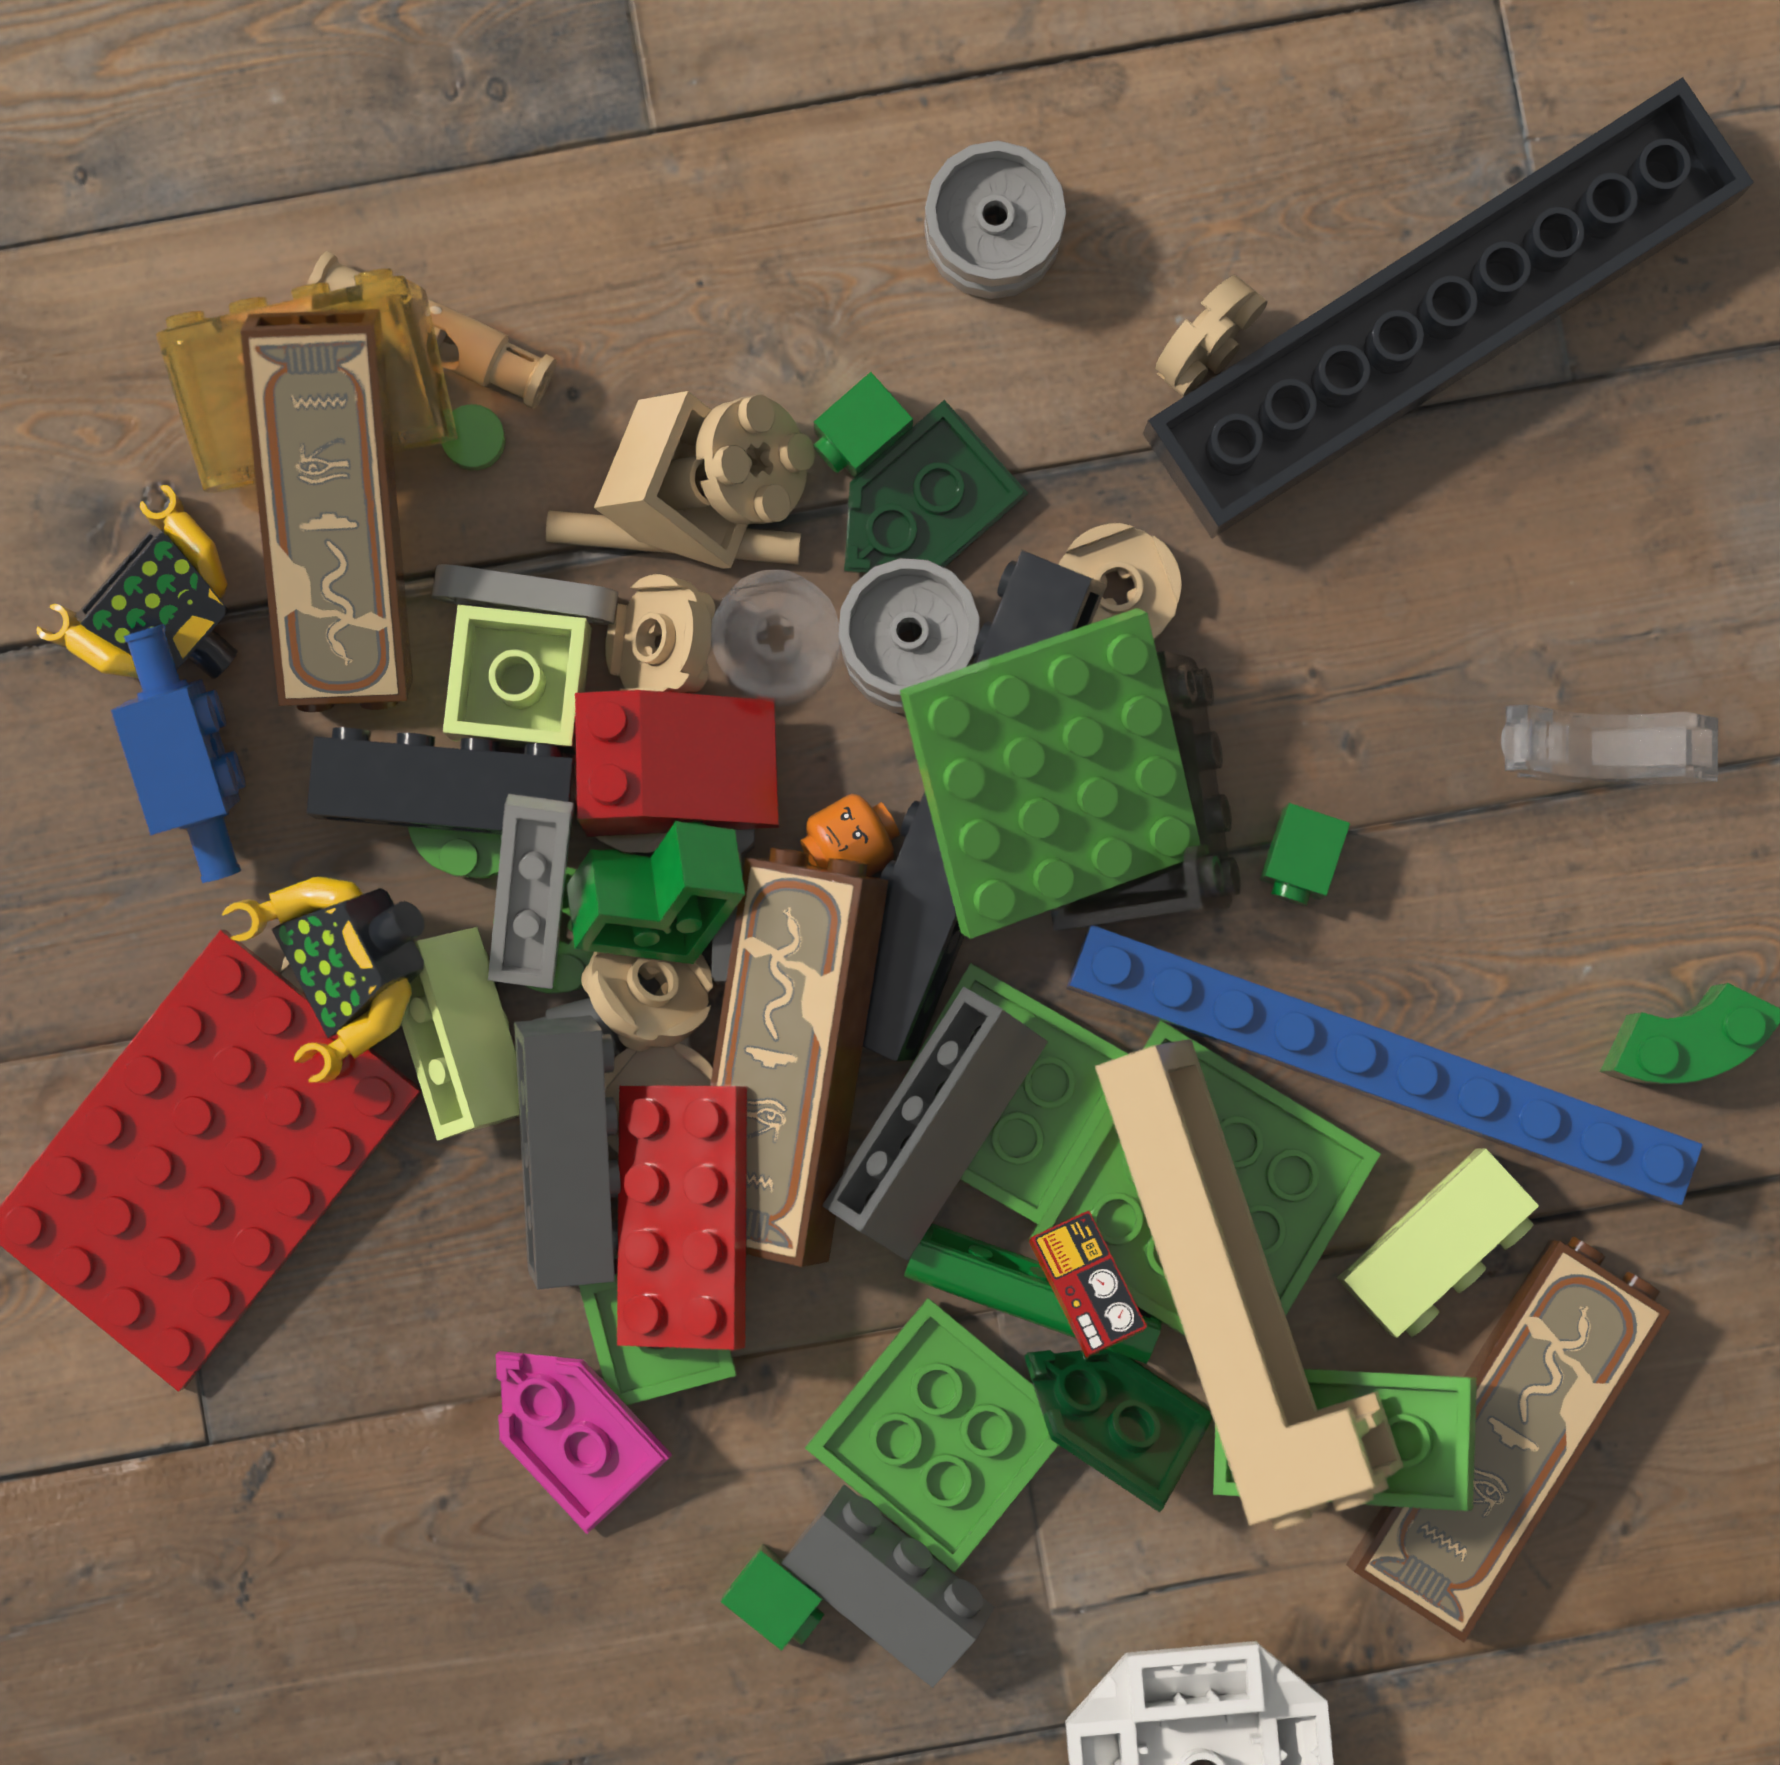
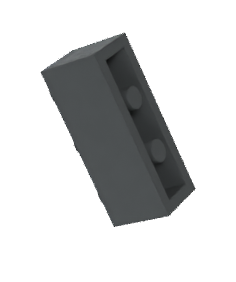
(889, 1585)

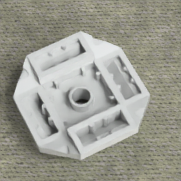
(1201, 1704)

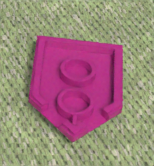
(574, 1434)

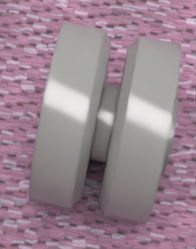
(1001, 182)
(900, 599)

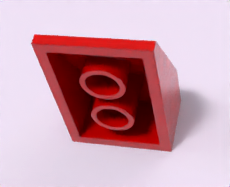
(674, 759)

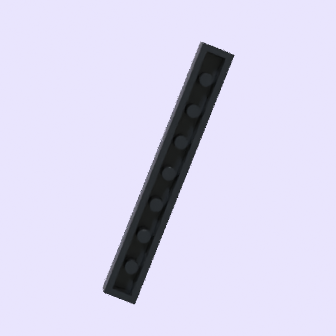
(919, 916)

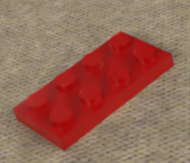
(682, 1217)

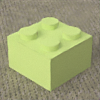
(516, 677)

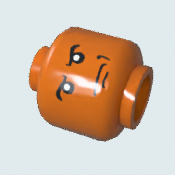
(851, 832)

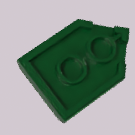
(927, 496)
(1119, 1419)

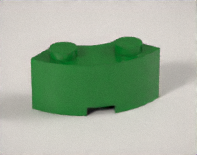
(1697, 1044)

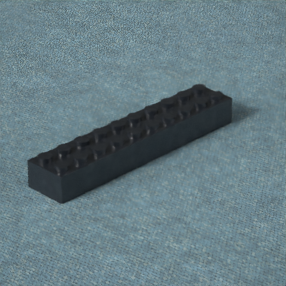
(1447, 307)

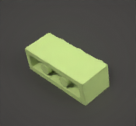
(460, 1037)
(1440, 1244)

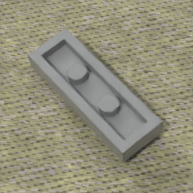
(530, 891)

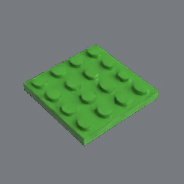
(1051, 772)
(1289, 1162)

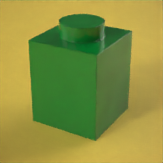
(860, 426)
(1303, 854)
(773, 1600)

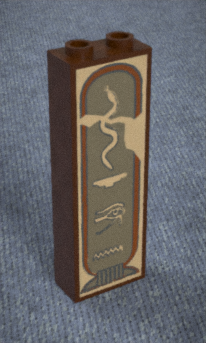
(328, 507)
(797, 1038)
(1538, 1402)

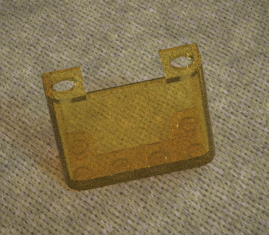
(210, 385)

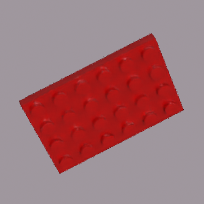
(199, 1162)

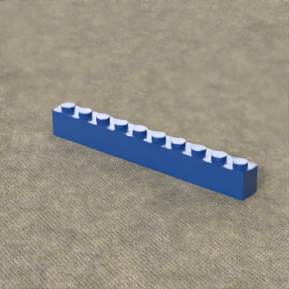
(1384, 1066)

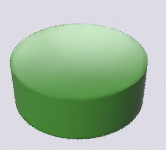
(479, 438)

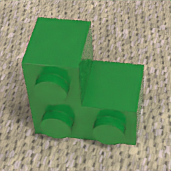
(659, 903)

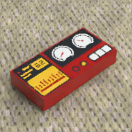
(1087, 1284)

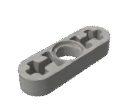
(524, 593)

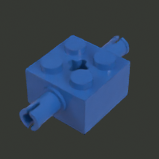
(179, 754)

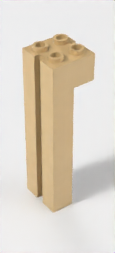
(1276, 1441)

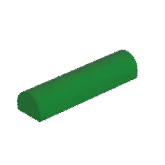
(1005, 1284)

